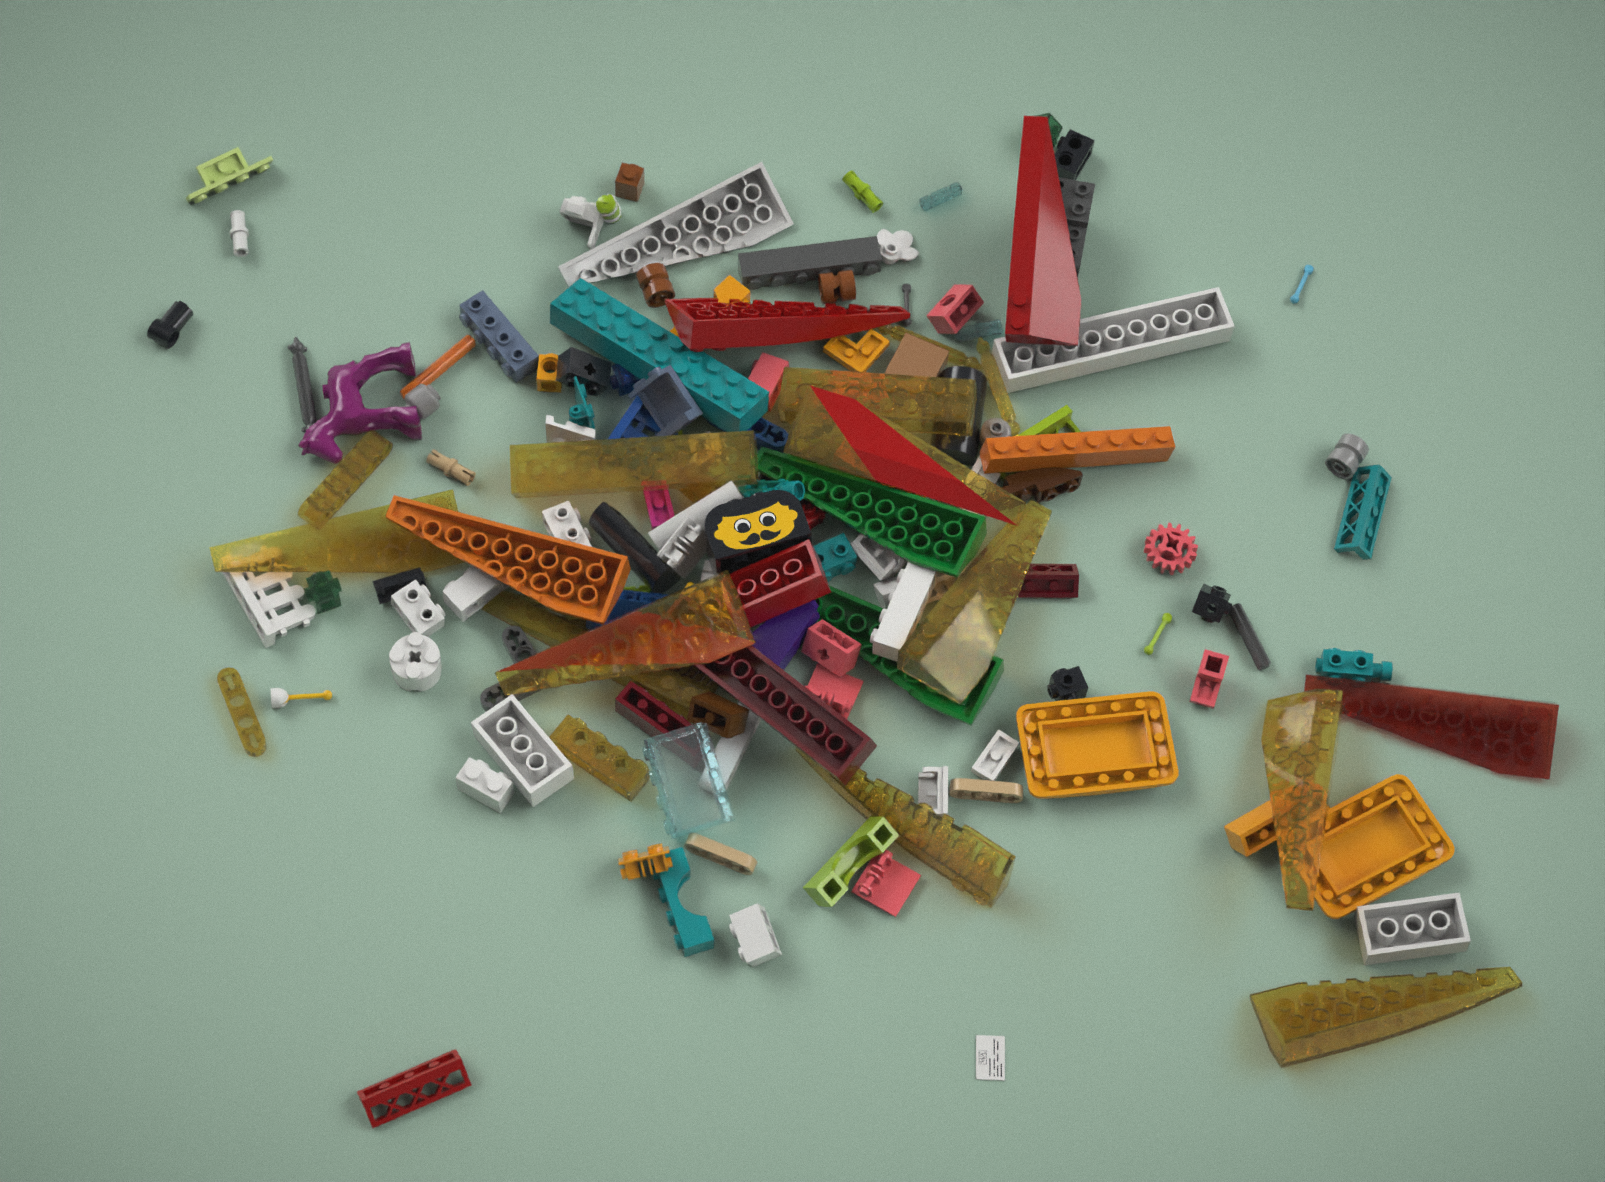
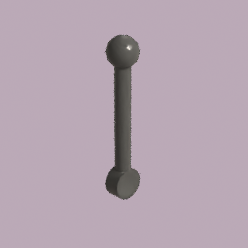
(906, 289)

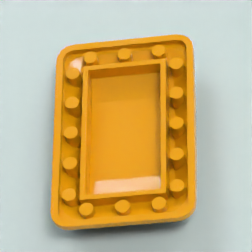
(1096, 745)
(1377, 846)

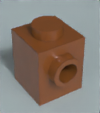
(629, 182)

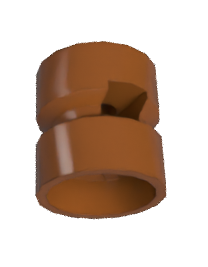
(655, 284)
(837, 286)

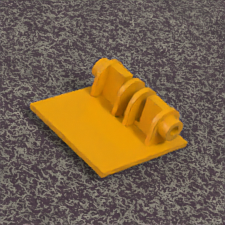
(631, 858)

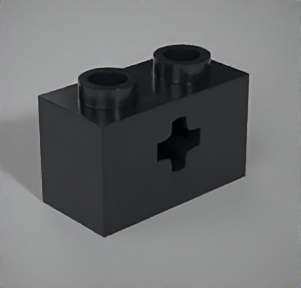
(587, 368)

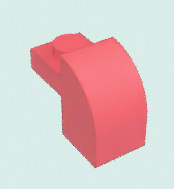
(1209, 678)

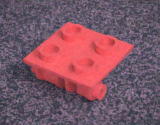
(834, 690)
(886, 883)

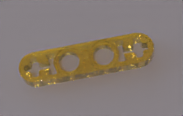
(240, 712)

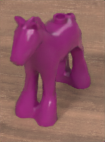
(347, 410)

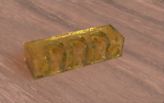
(627, 783)

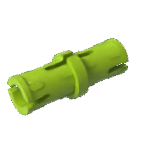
(862, 191)

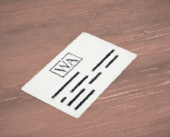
(990, 1057)

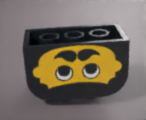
(753, 529)

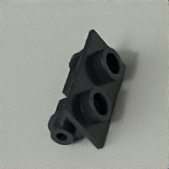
(389, 585)

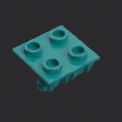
(581, 413)

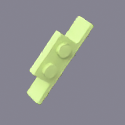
(224, 170)

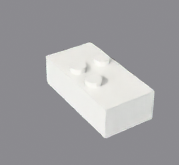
(522, 750)
(1412, 928)

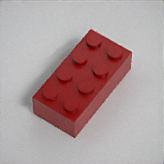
(780, 582)

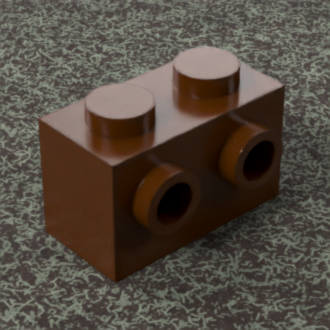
(719, 713)

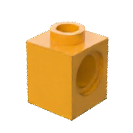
(547, 381)

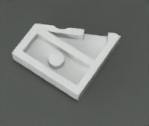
(566, 433)

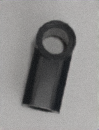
(167, 329)

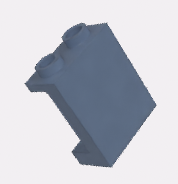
(666, 400)

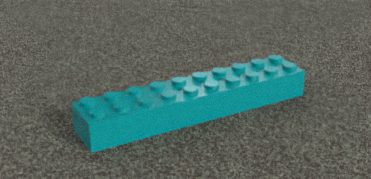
(643, 345)

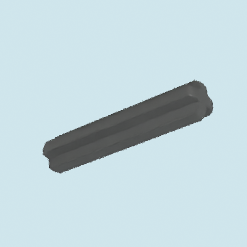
(1249, 636)

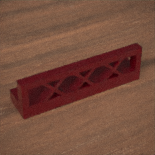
(1051, 581)

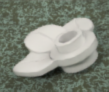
(896, 246)

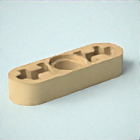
(986, 790)
(720, 854)

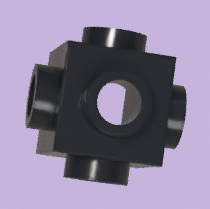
(1212, 603)
(1067, 684)

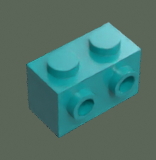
(836, 556)

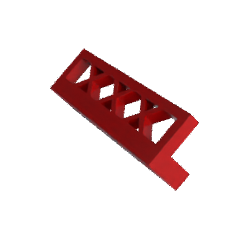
(410, 1079)

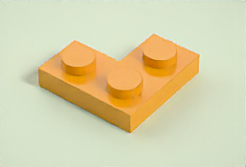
(857, 356)

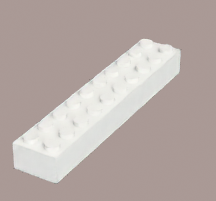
(1119, 340)

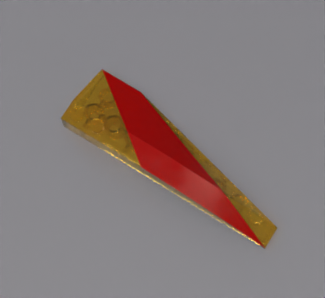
(865, 444)

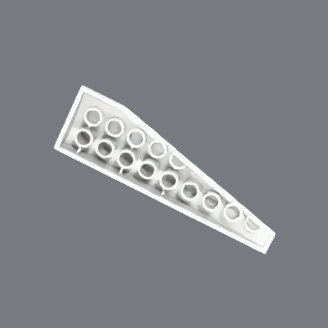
(713, 222)

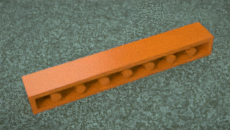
(1077, 449)

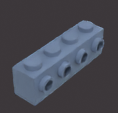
(499, 336)

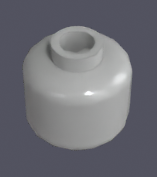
(424, 398)
(994, 428)

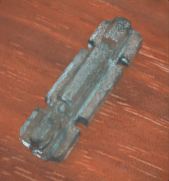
(940, 196)

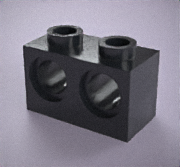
(1073, 158)

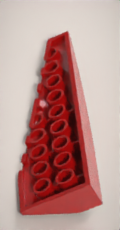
(1043, 274)
(718, 325)

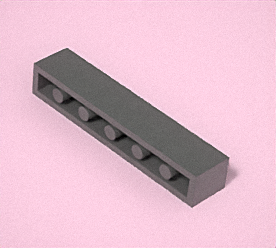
(806, 262)

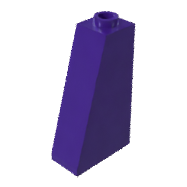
(784, 634)

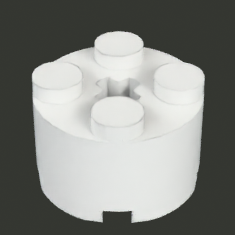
(415, 662)

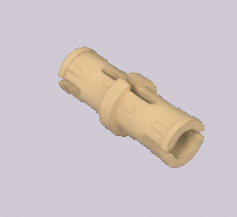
(450, 467)

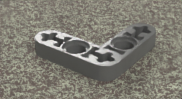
(525, 647)

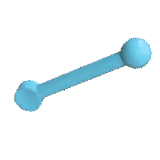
(1308, 270)

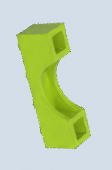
(833, 878)

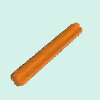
(441, 364)

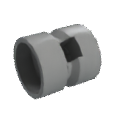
(1347, 456)

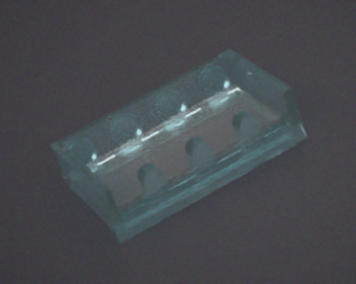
(688, 780)

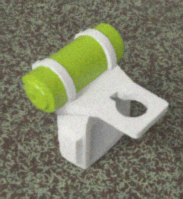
(591, 214)

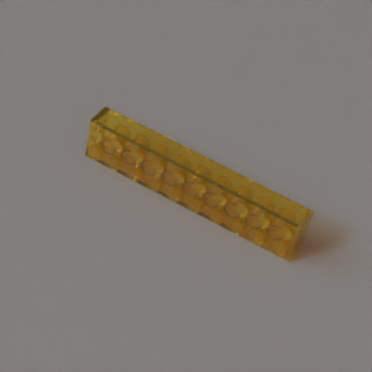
(633, 464)

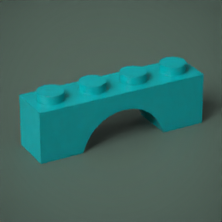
(692, 930)

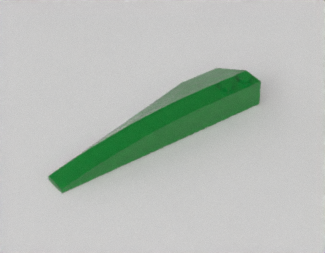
(902, 522)
(859, 618)

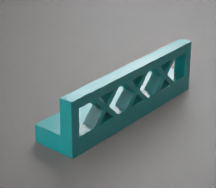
(1369, 509)

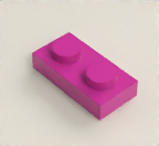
(658, 506)

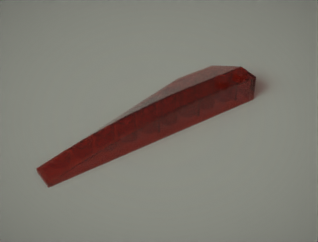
(1480, 728)

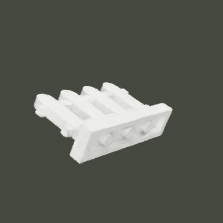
(258, 609)

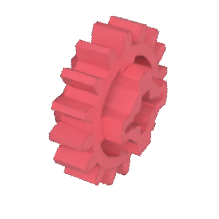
(1170, 549)

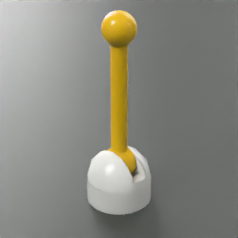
(280, 697)

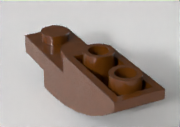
(1042, 483)

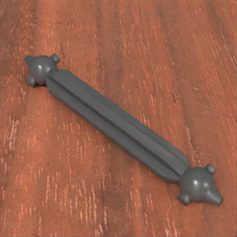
(303, 383)

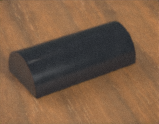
(960, 447)
(627, 541)

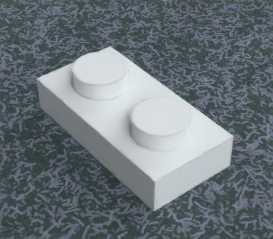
(995, 756)

